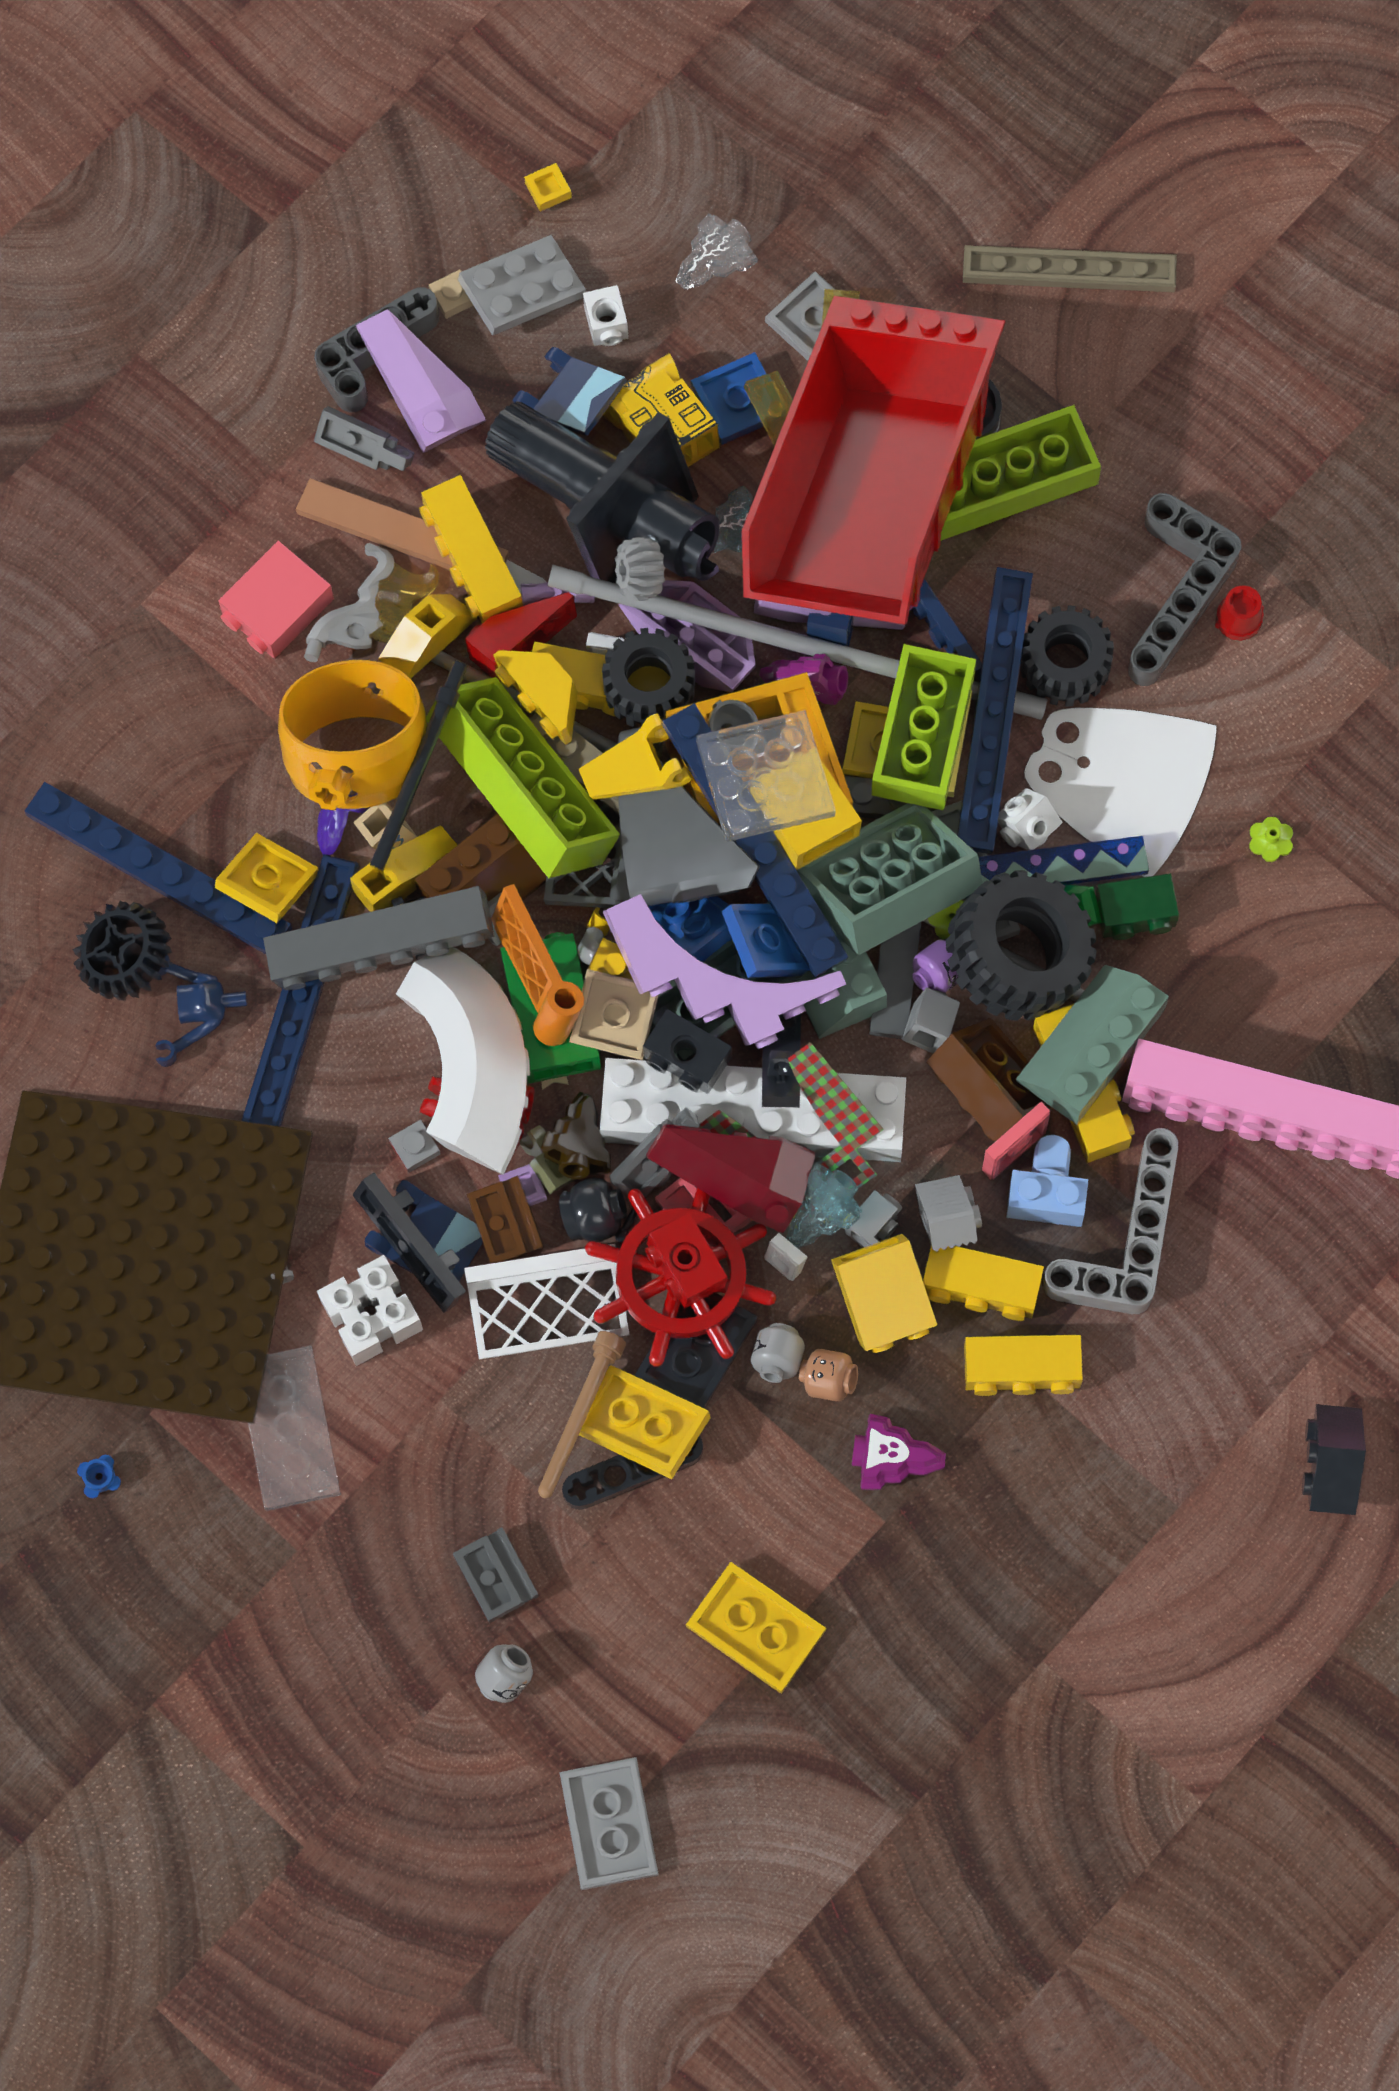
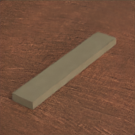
(1069, 268)

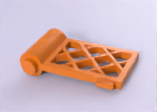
(554, 999)

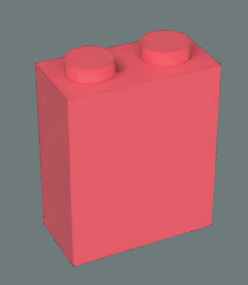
(275, 600)

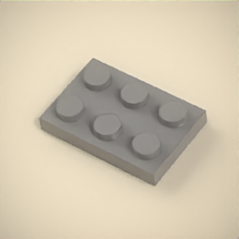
(521, 285)

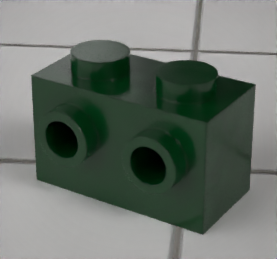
(1137, 906)

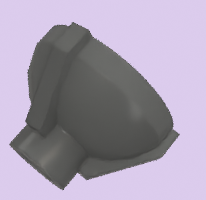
(730, 714)

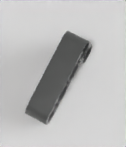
(422, 314)

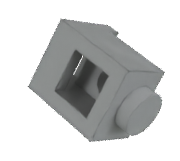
(876, 1220)

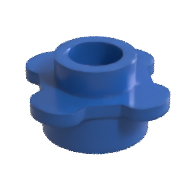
(89, 1471)

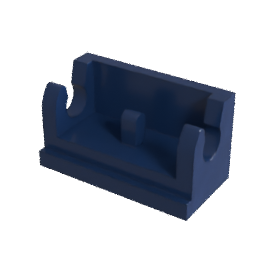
(831, 627)

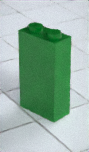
(545, 1060)

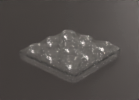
(765, 776)

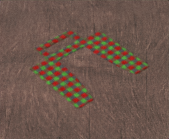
(834, 1104)

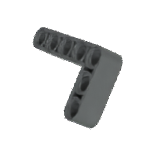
(1189, 590)

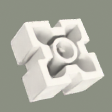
(363, 1332)

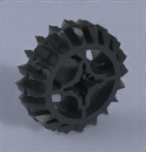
(134, 955)

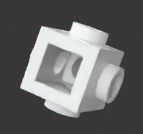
(1028, 820)

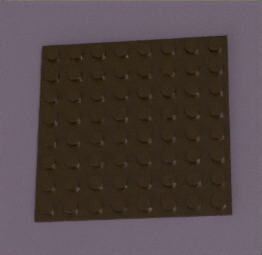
(144, 1253)

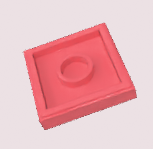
(1016, 1141)

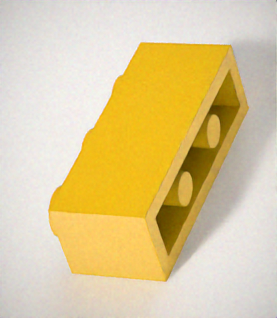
(983, 1281)
(1023, 1364)

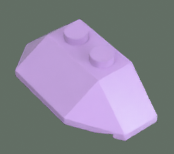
(718, 657)

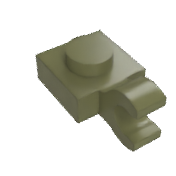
(545, 1169)

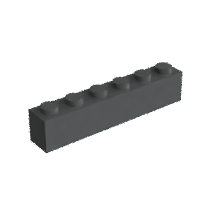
(379, 938)

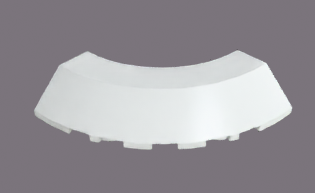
(480, 1056)

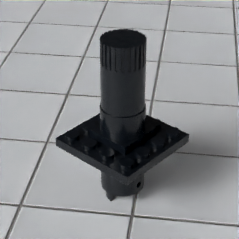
(612, 497)

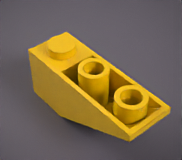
(404, 865)

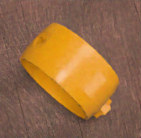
(342, 693)

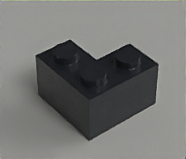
(1337, 1459)

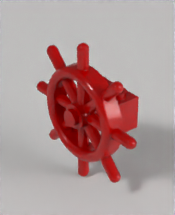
(686, 1271)

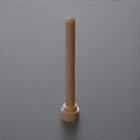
(606, 1349)

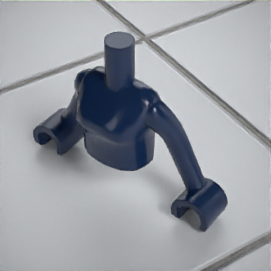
(197, 1003)

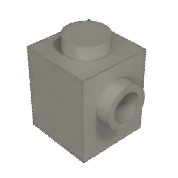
(930, 1020)

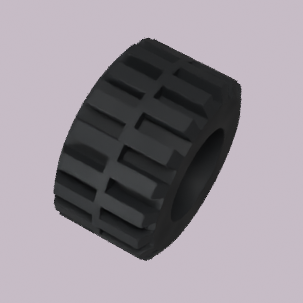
(1072, 629)
(644, 651)

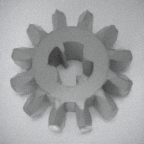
(639, 569)

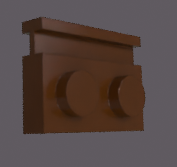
(505, 1220)

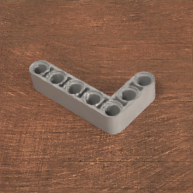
(1138, 1239)

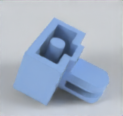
(1047, 1190)

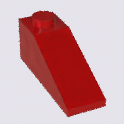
(519, 629)

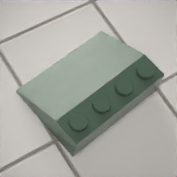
(892, 876)

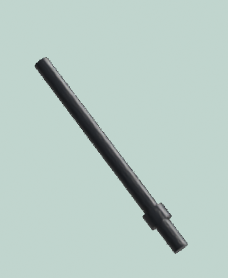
(446, 699)

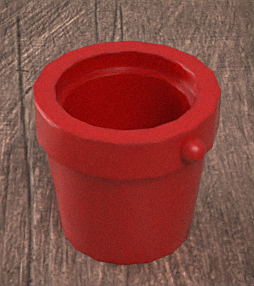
(1240, 613)

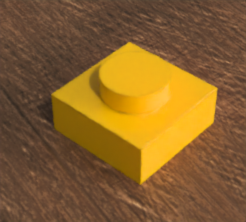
(548, 187)

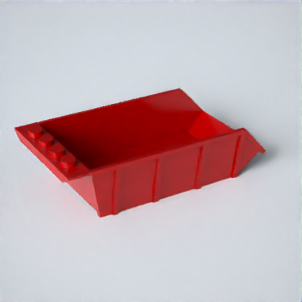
(869, 459)

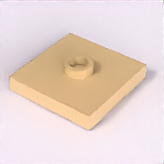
(614, 1015)

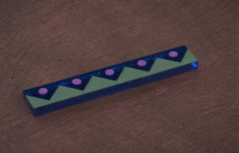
(1074, 862)

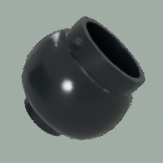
(592, 1210)

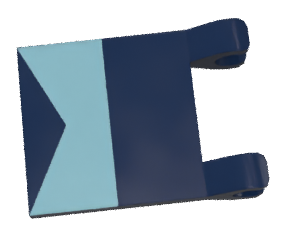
(577, 394)
(440, 1227)

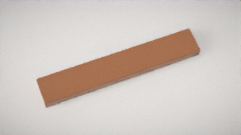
(373, 522)

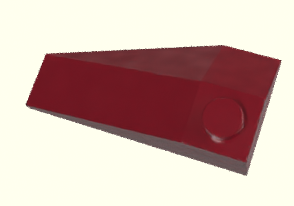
(746, 1173)

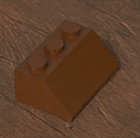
(485, 859)
(982, 1072)

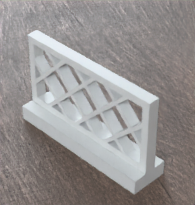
(532, 1270)

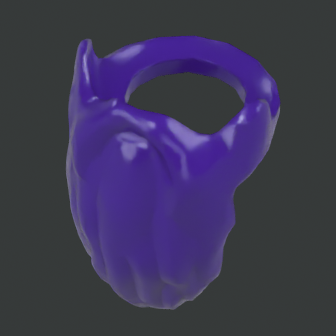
(331, 827)

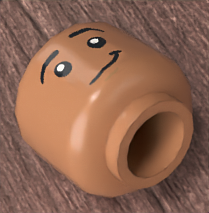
(829, 1375)

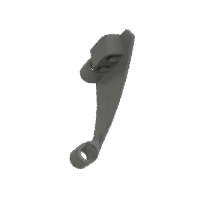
(677, 848)

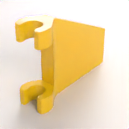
(634, 766)

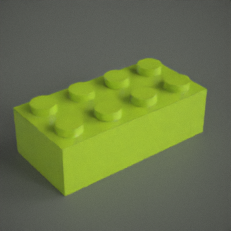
(923, 727)

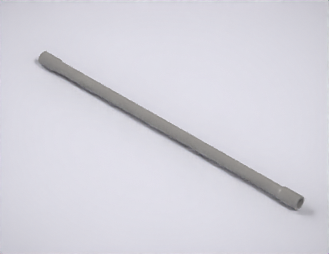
(579, 583)

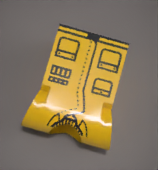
(662, 391)

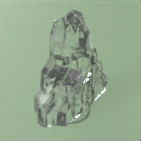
(716, 252)

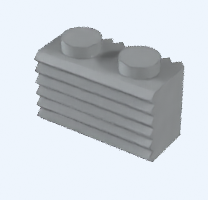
(948, 1212)

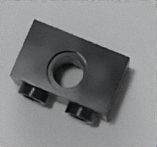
(676, 1033)

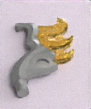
(381, 606)

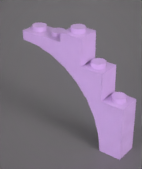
(754, 1006)

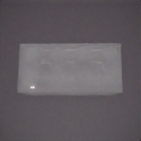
(293, 1433)

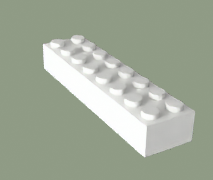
(642, 1098)

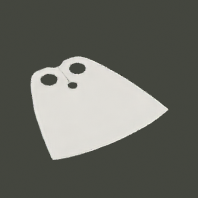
(1139, 777)

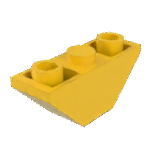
(426, 632)
(542, 688)

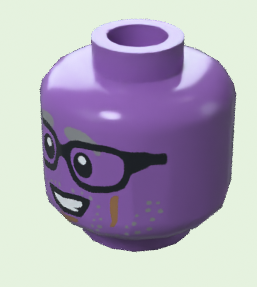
(932, 968)

